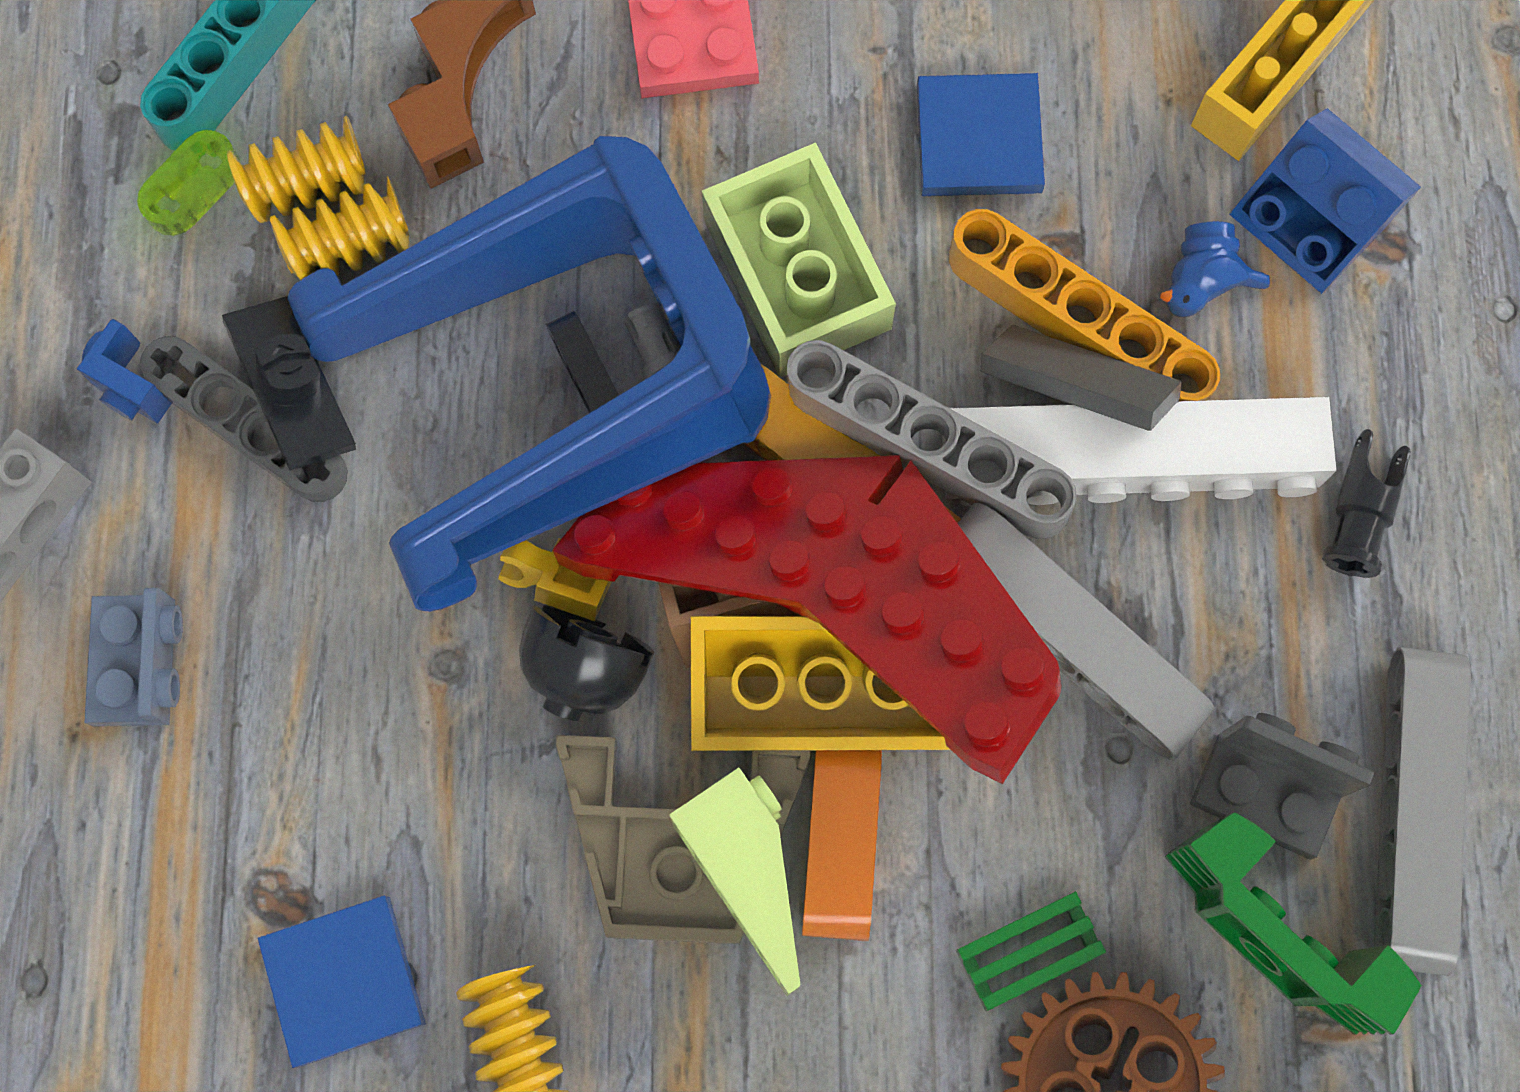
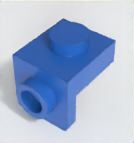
(105, 367)

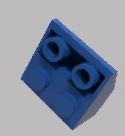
(1324, 199)

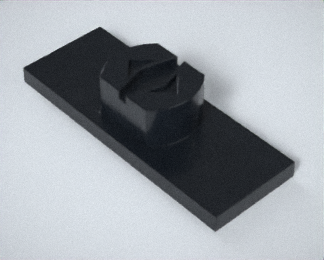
(288, 383)

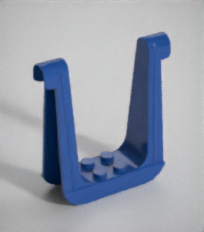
(583, 209)

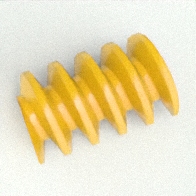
(299, 171)
(343, 233)
(510, 1032)

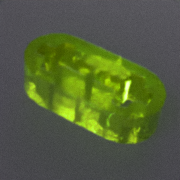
(188, 182)

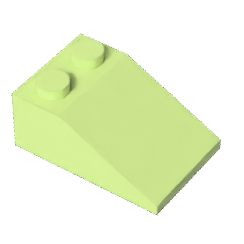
(740, 850)

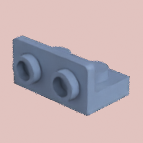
(132, 659)

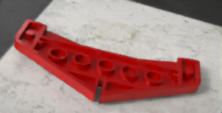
(862, 557)

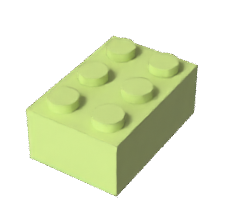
(797, 256)

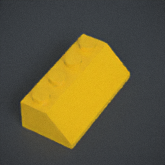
(791, 689)

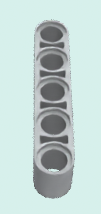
(913, 412)
(1090, 640)
(1423, 809)

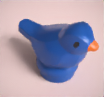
(1208, 268)

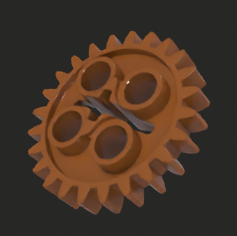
(1054, 1062)

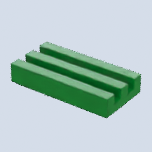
(1080, 926)

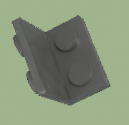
(1278, 781)

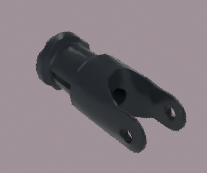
(1365, 511)

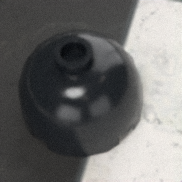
(580, 663)

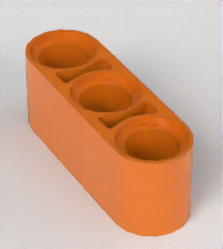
(842, 844)

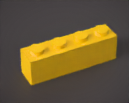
(1273, 70)

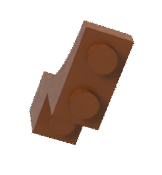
(438, 115)

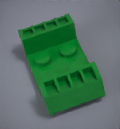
(1361, 992)

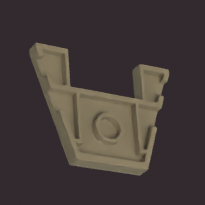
(637, 861)

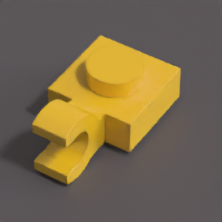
(555, 584)

